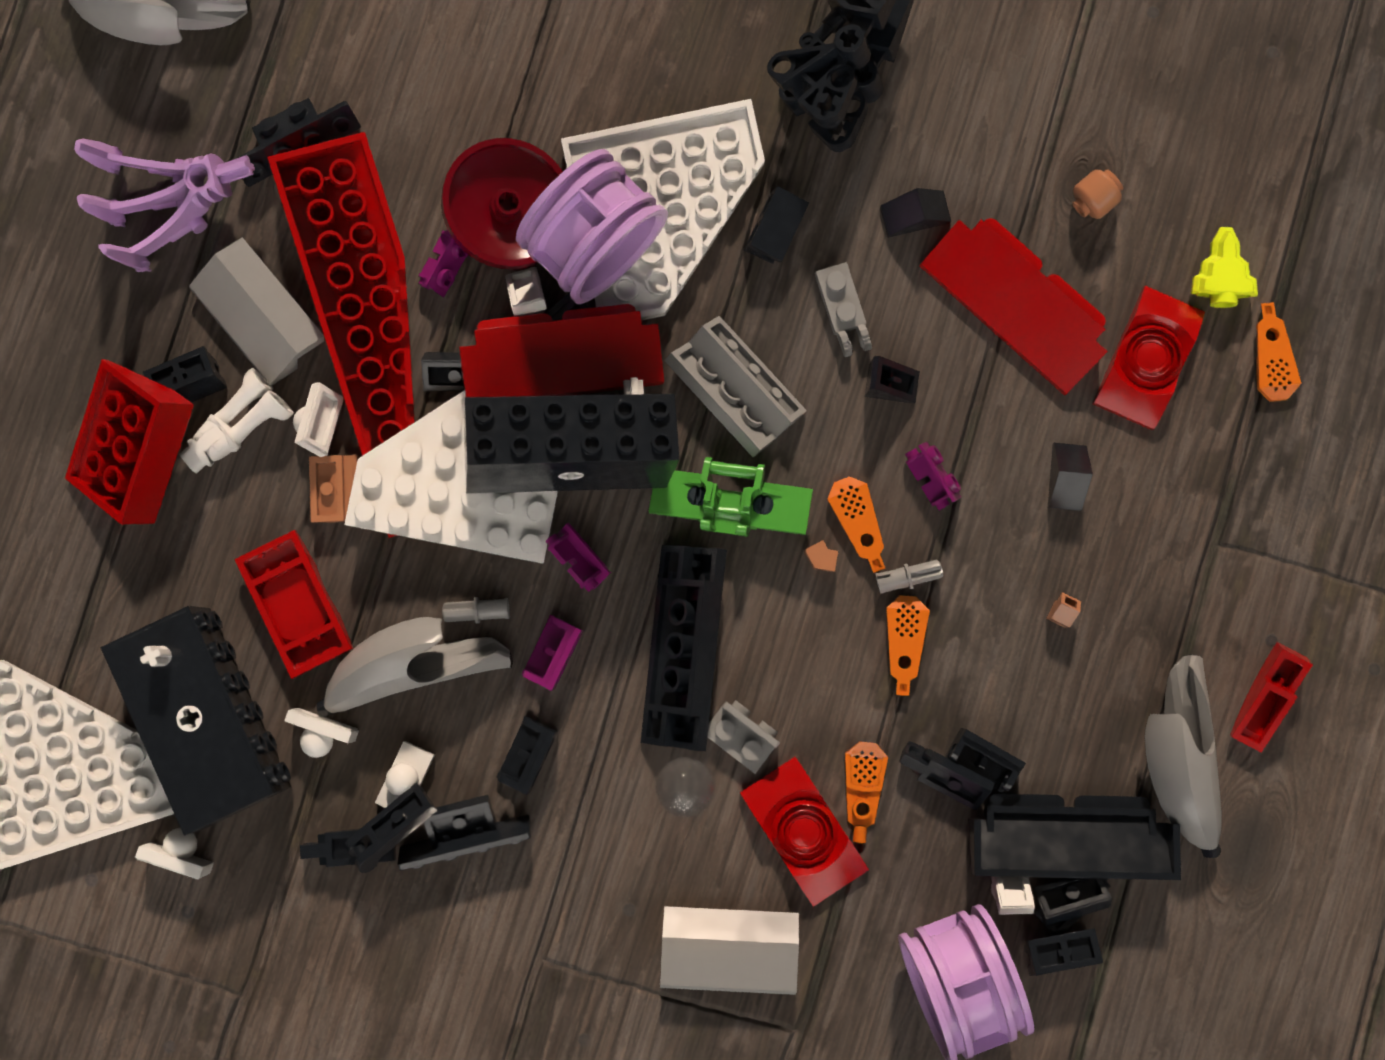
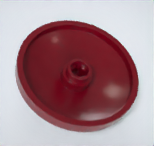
(489, 196)

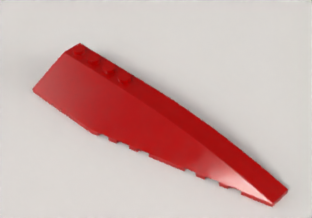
(353, 278)

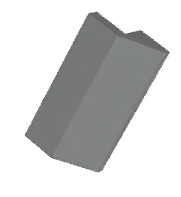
(256, 311)
(735, 386)
(730, 950)

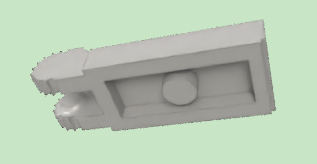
(843, 306)

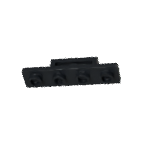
(295, 129)
(462, 830)

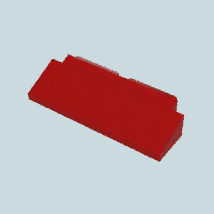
(1017, 302)
(565, 357)

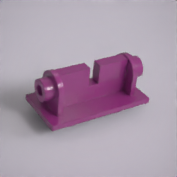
(441, 273)
(929, 464)
(586, 565)

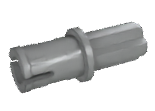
(908, 576)
(476, 610)

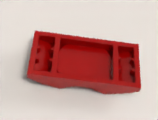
(1149, 358)
(294, 603)
(804, 831)

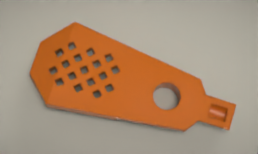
(1274, 351)
(860, 524)
(906, 645)
(863, 792)

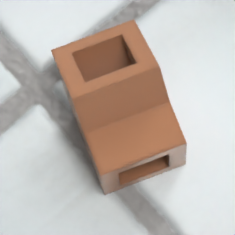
(821, 557)
(1064, 610)

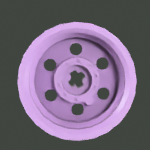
(590, 225)
(966, 983)

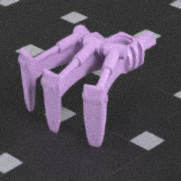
(187, 194)

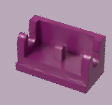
(552, 653)

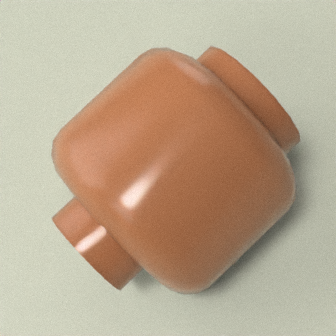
(1097, 194)

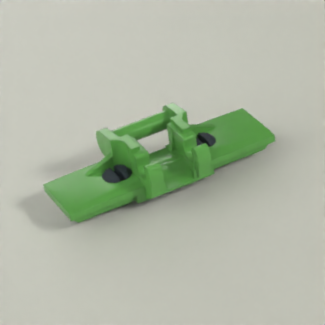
(733, 512)

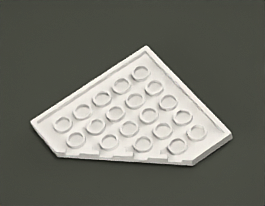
(696, 170)
(419, 492)
(66, 771)

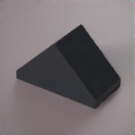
(915, 211)
(891, 381)
(1069, 476)

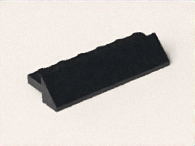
(683, 647)

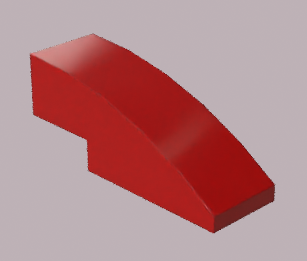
(1270, 696)

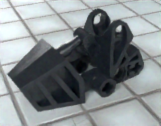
(834, 74)

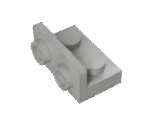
(741, 736)

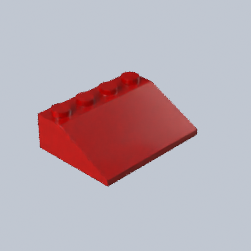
(128, 443)

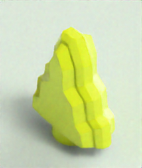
(1224, 274)

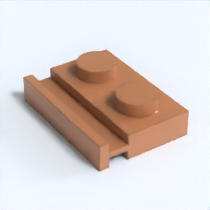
(331, 486)

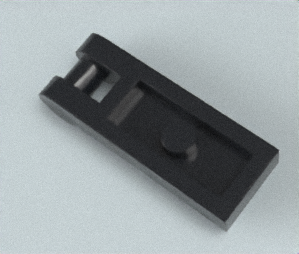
(390, 827)

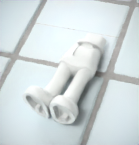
(218, 438)

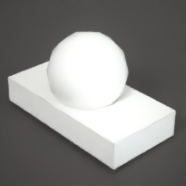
(526, 292)
(318, 419)
(319, 731)
(407, 769)
(176, 855)
(1012, 895)

